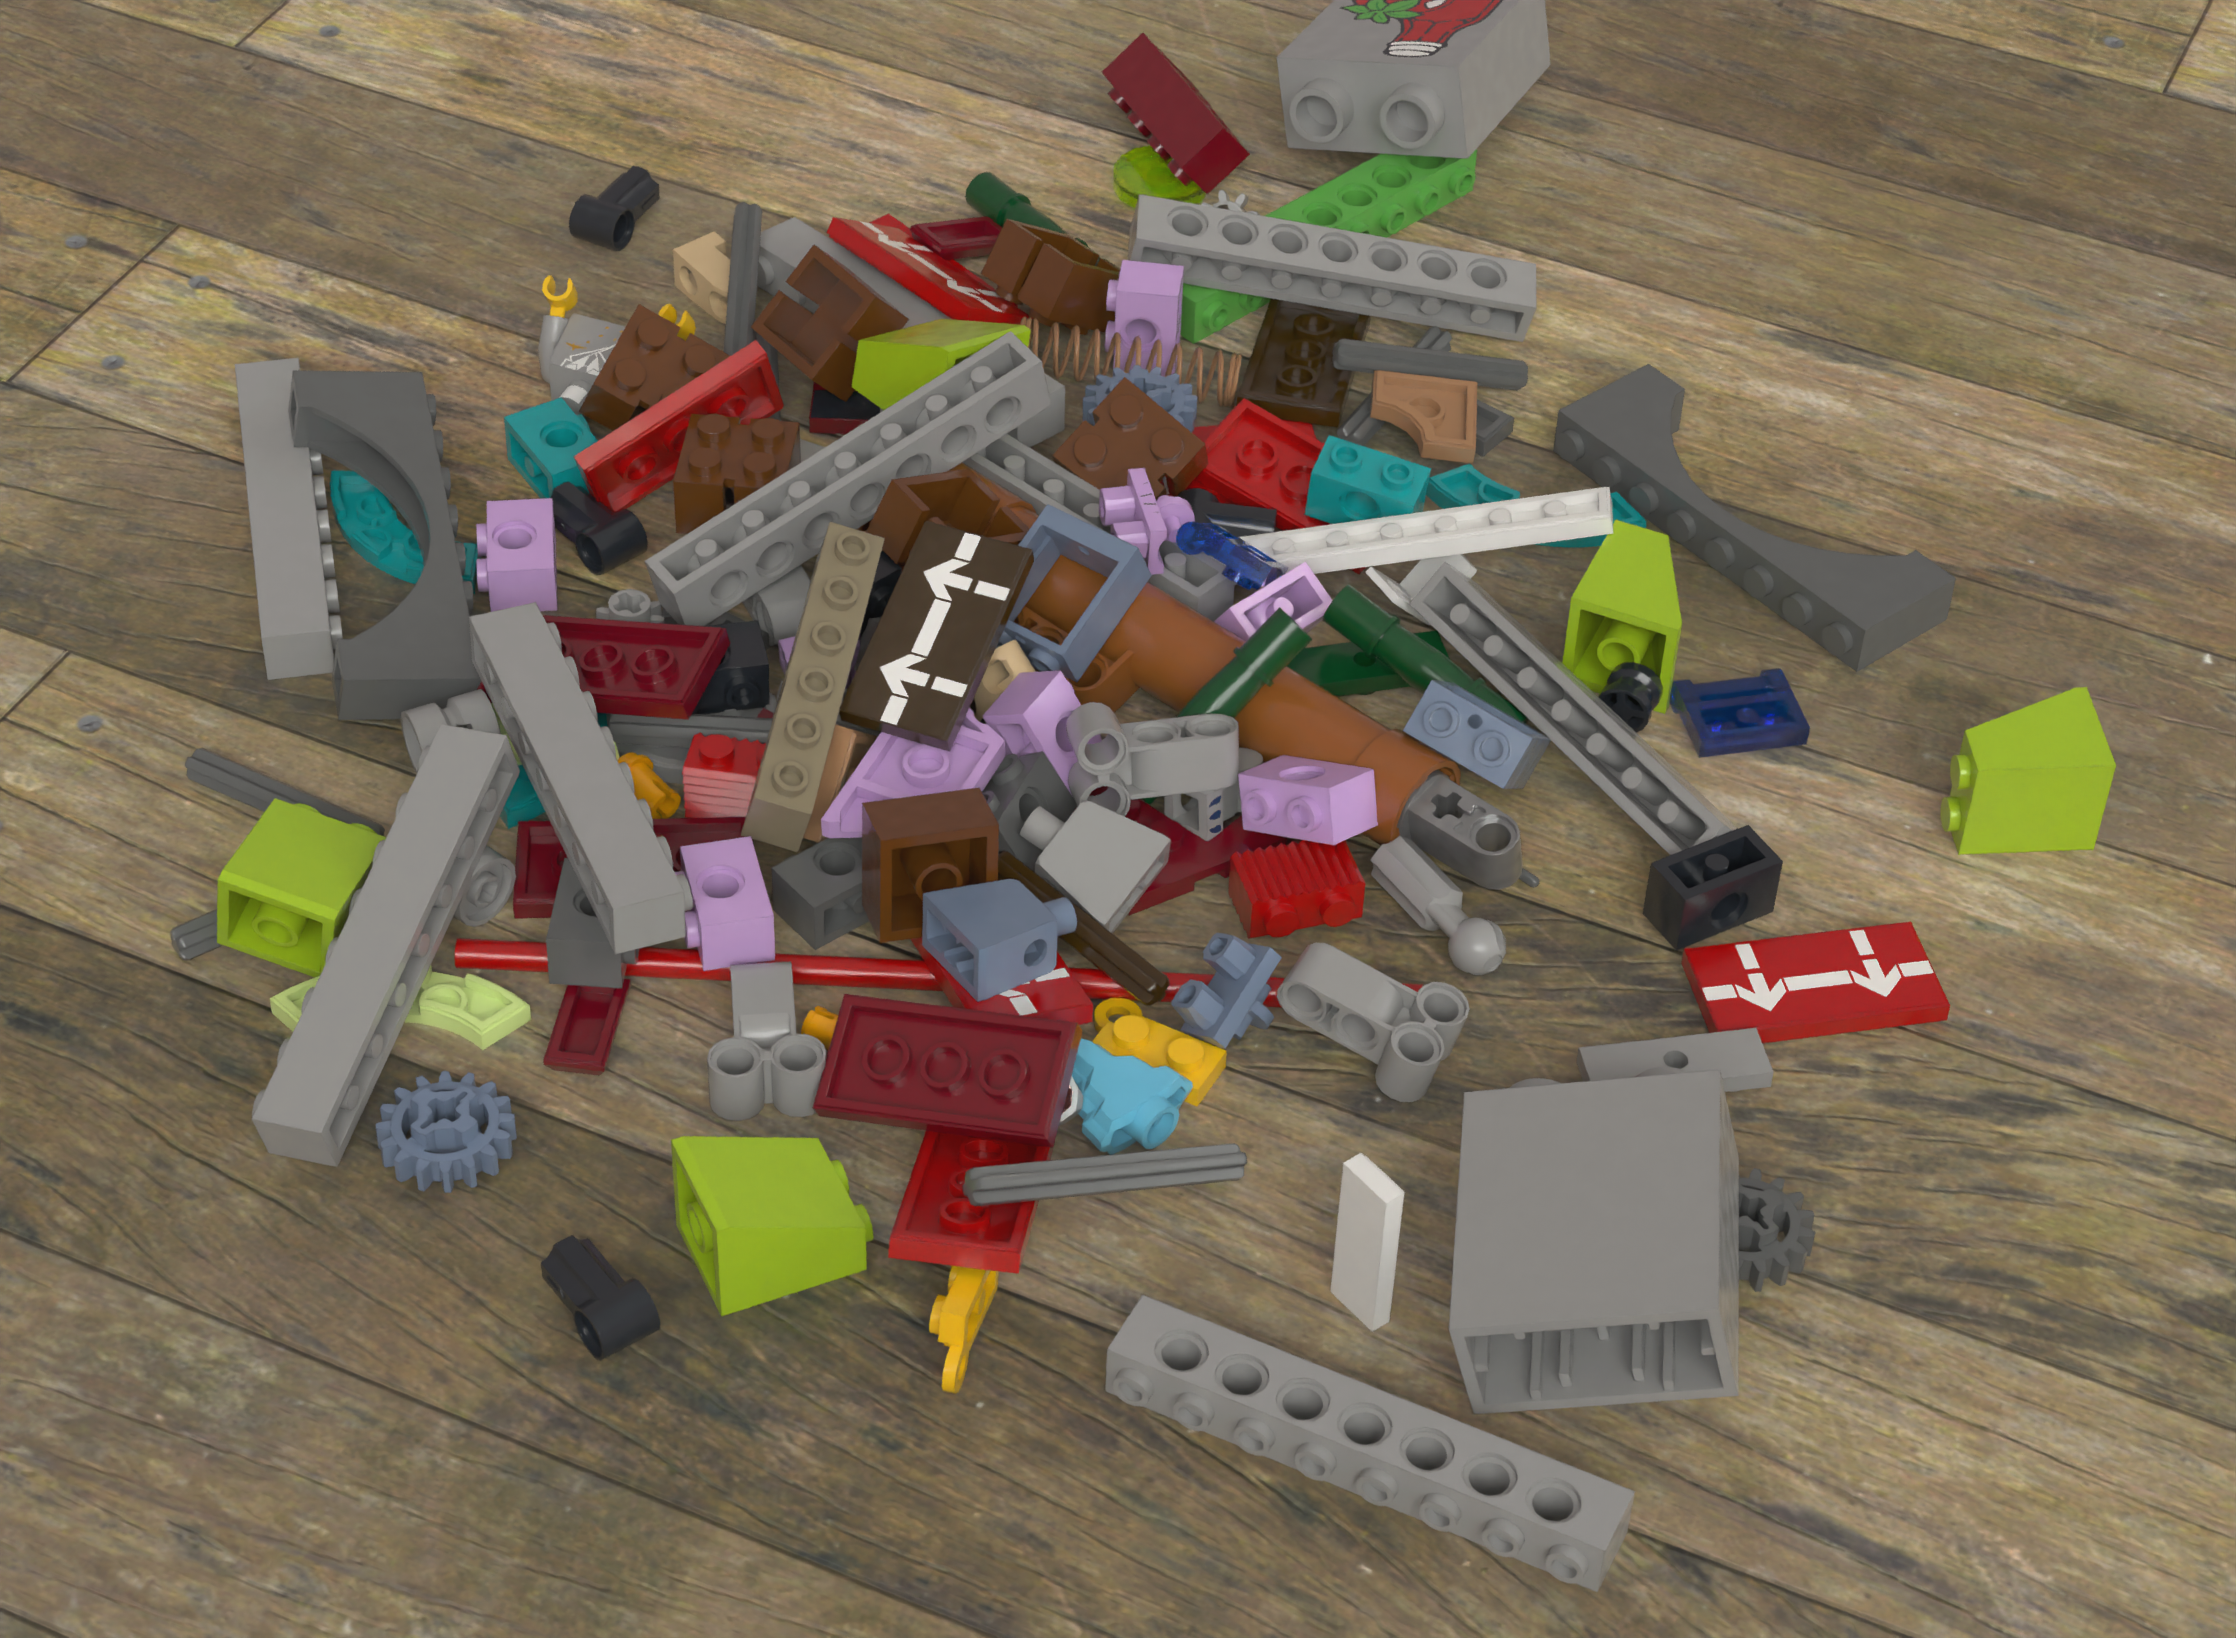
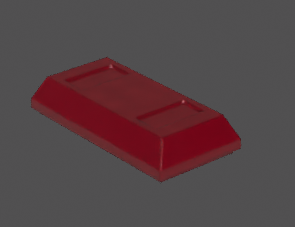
(958, 237)
(586, 1028)

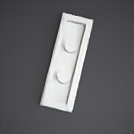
(1366, 1241)

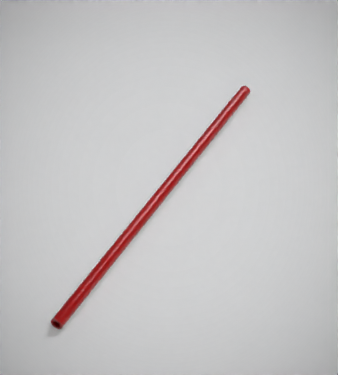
(806, 969)

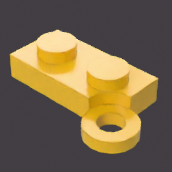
(1158, 1045)
(959, 1318)

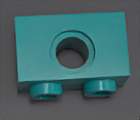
(544, 444)
(1363, 484)

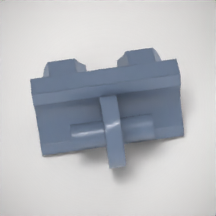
(1232, 996)

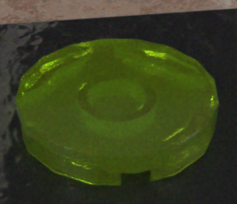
(1147, 174)

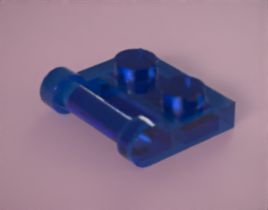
(1243, 562)
(1740, 714)

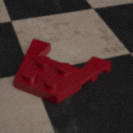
(1189, 854)

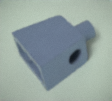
(994, 934)

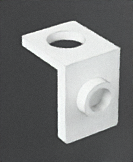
(1405, 592)

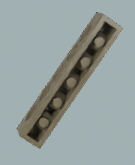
(813, 688)

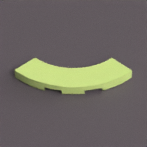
(463, 1006)

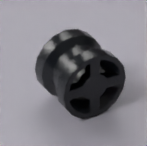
(1632, 693)

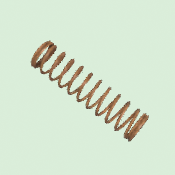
(1230, 389)

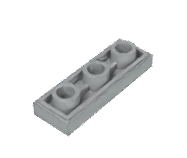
(1734, 1052)

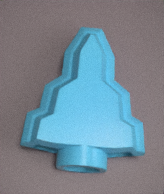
(1126, 1099)

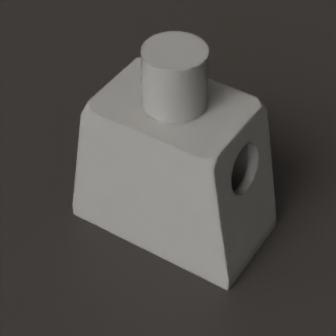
(1097, 858)

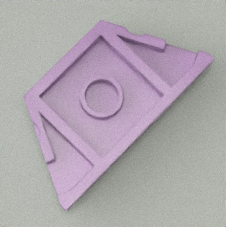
(908, 768)

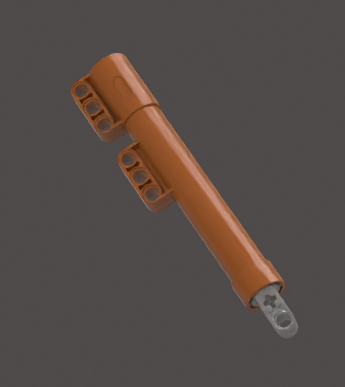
(1177, 650)

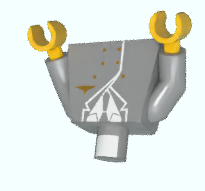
(578, 347)

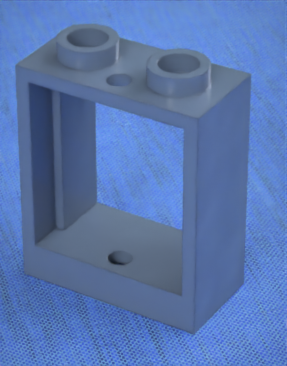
(1127, 573)
(1477, 735)

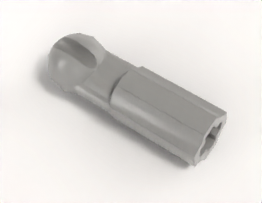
(1436, 903)

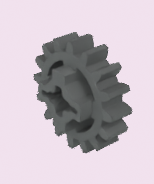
(1762, 1215)

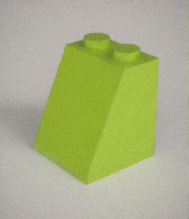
(908, 358)
(1625, 610)
(2031, 780)
(293, 885)
(765, 1216)

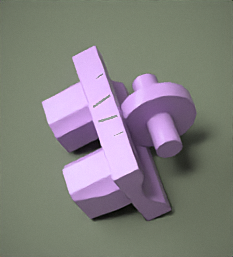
(1141, 518)

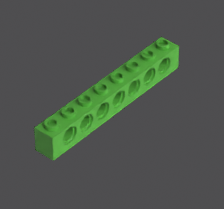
(1369, 199)

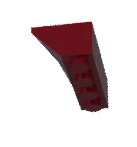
(1175, 114)

